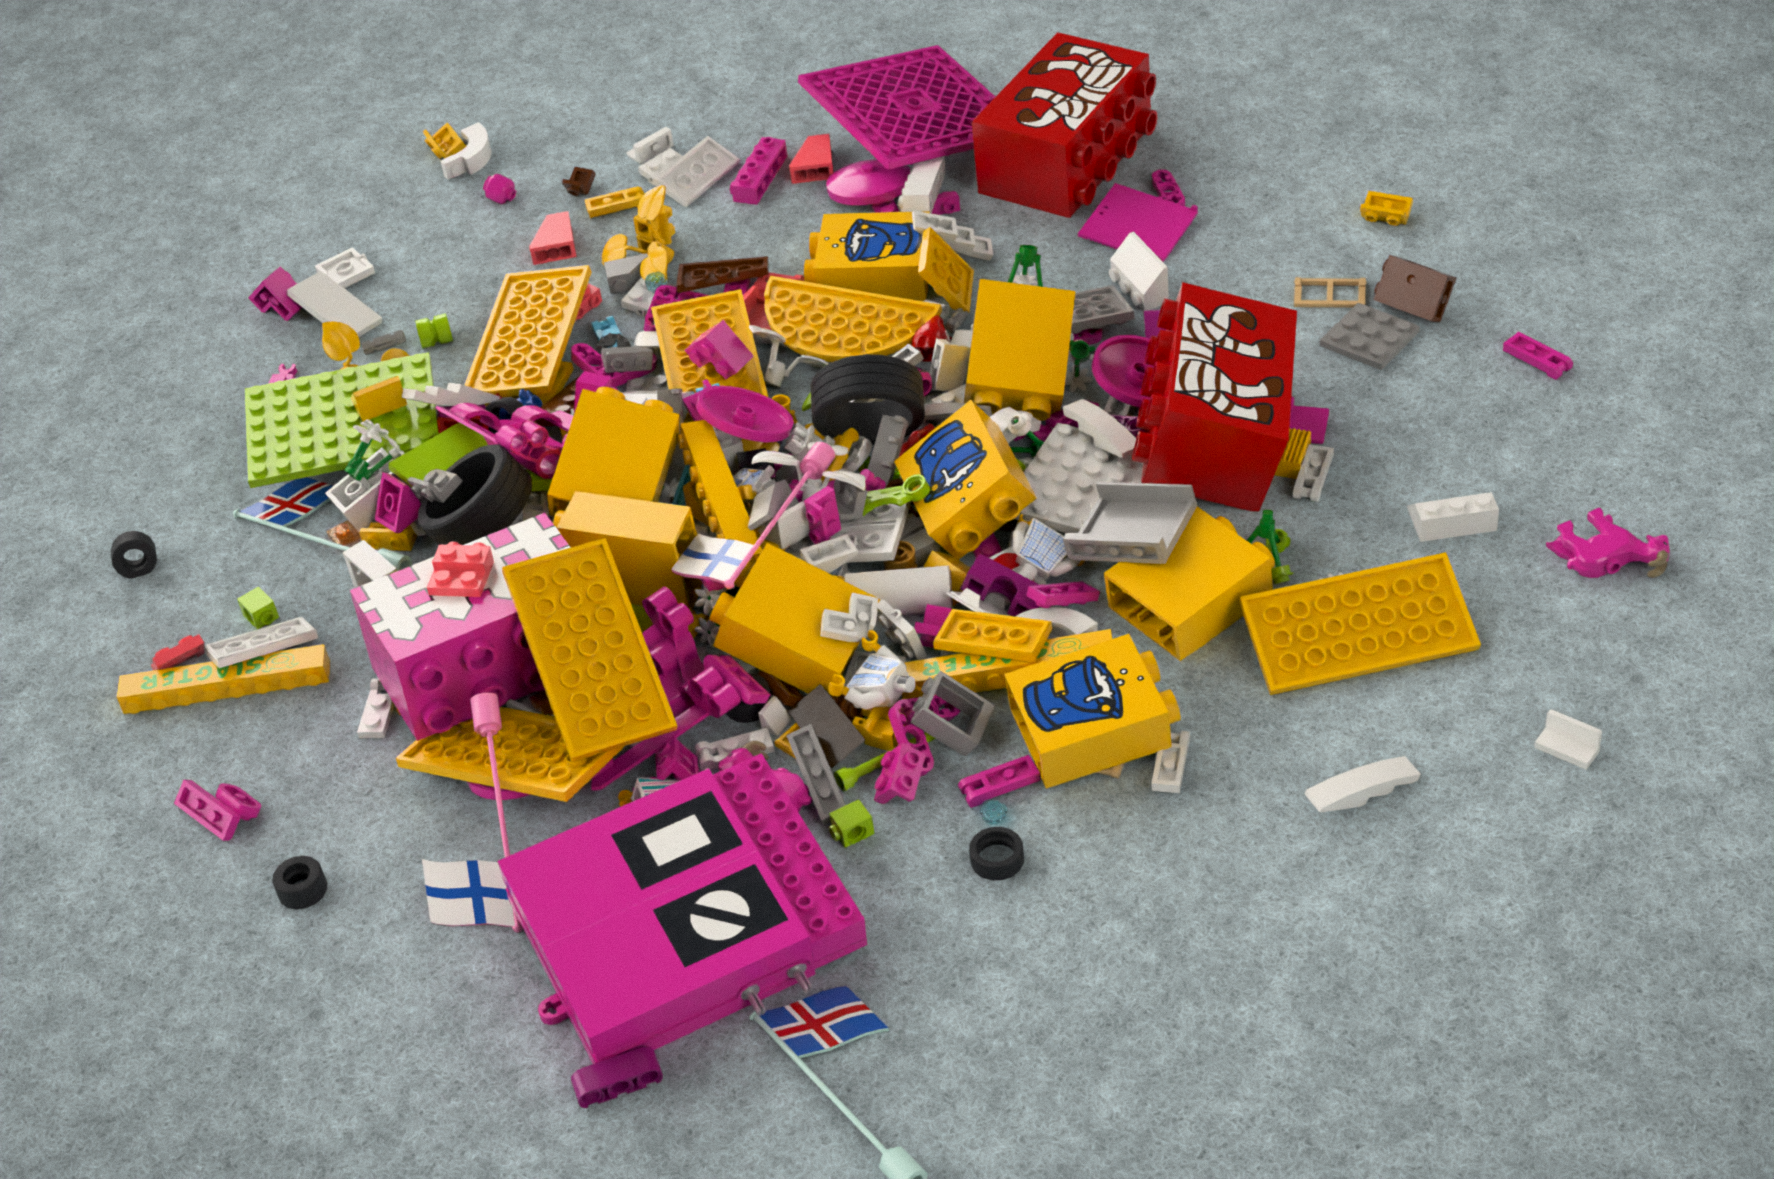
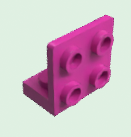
(1310, 419)

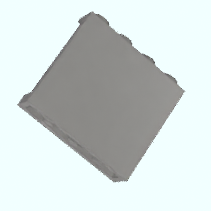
(1133, 523)

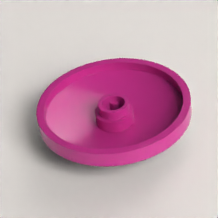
(866, 183)
(1121, 367)
(744, 413)

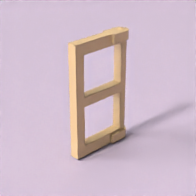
(1329, 282)

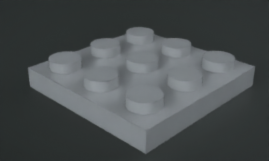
(1099, 308)
(1369, 336)

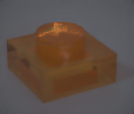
(343, 533)

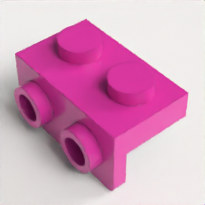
(899, 774)

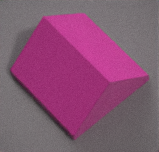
(396, 504)

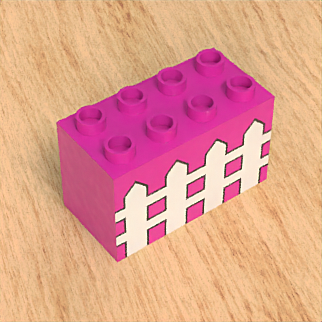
(450, 648)

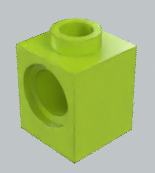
(258, 608)
(851, 824)

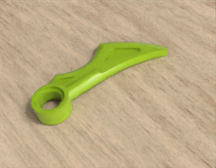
(898, 495)

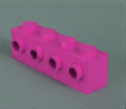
(759, 170)

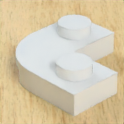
(854, 625)

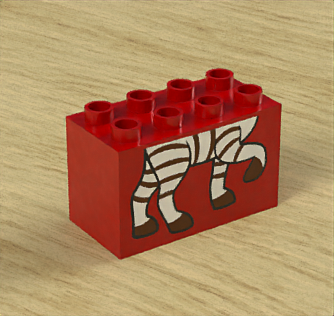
(1064, 124)
(1217, 396)

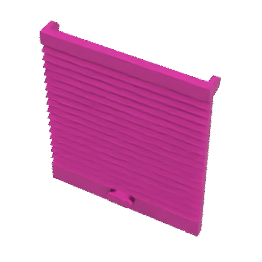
(1127, 210)

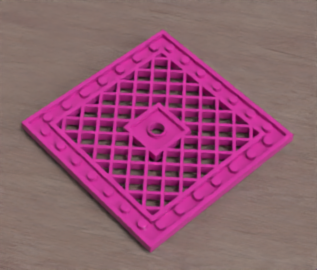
(903, 104)

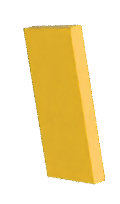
(993, 635)

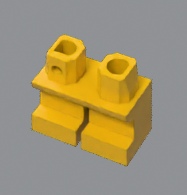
(661, 226)
(877, 728)

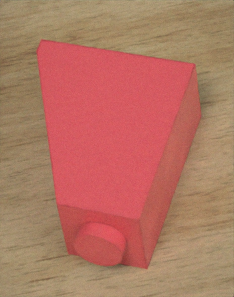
(813, 160)
(553, 240)

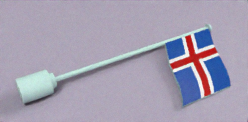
(296, 502)
(821, 1025)

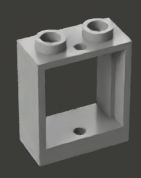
(961, 698)

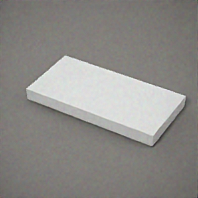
(696, 171)
(332, 302)
(260, 642)

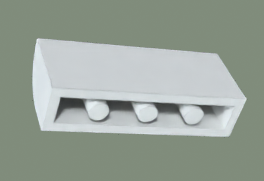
(907, 588)

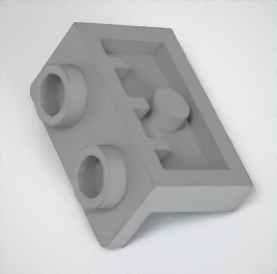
(627, 359)
(436, 485)
(849, 500)

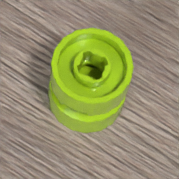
(434, 330)

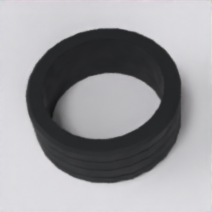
(866, 378)
(484, 502)

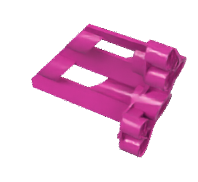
(520, 435)
(687, 684)

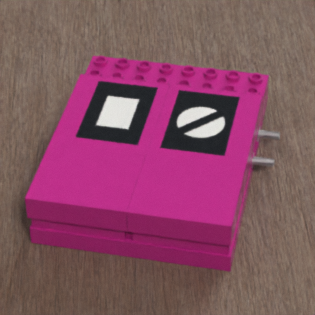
(681, 908)

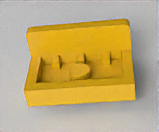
(444, 141)
(1386, 207)
(381, 537)

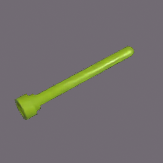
(848, 777)

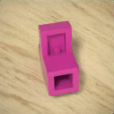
(932, 623)

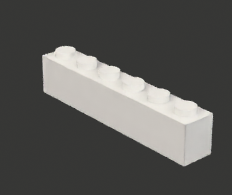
(923, 185)

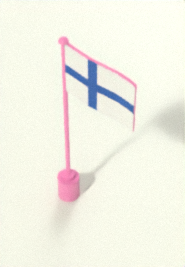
(726, 558)
(474, 890)

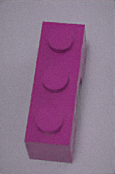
(989, 577)

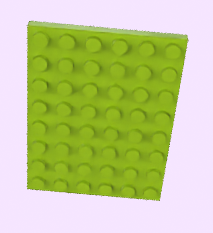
(308, 421)

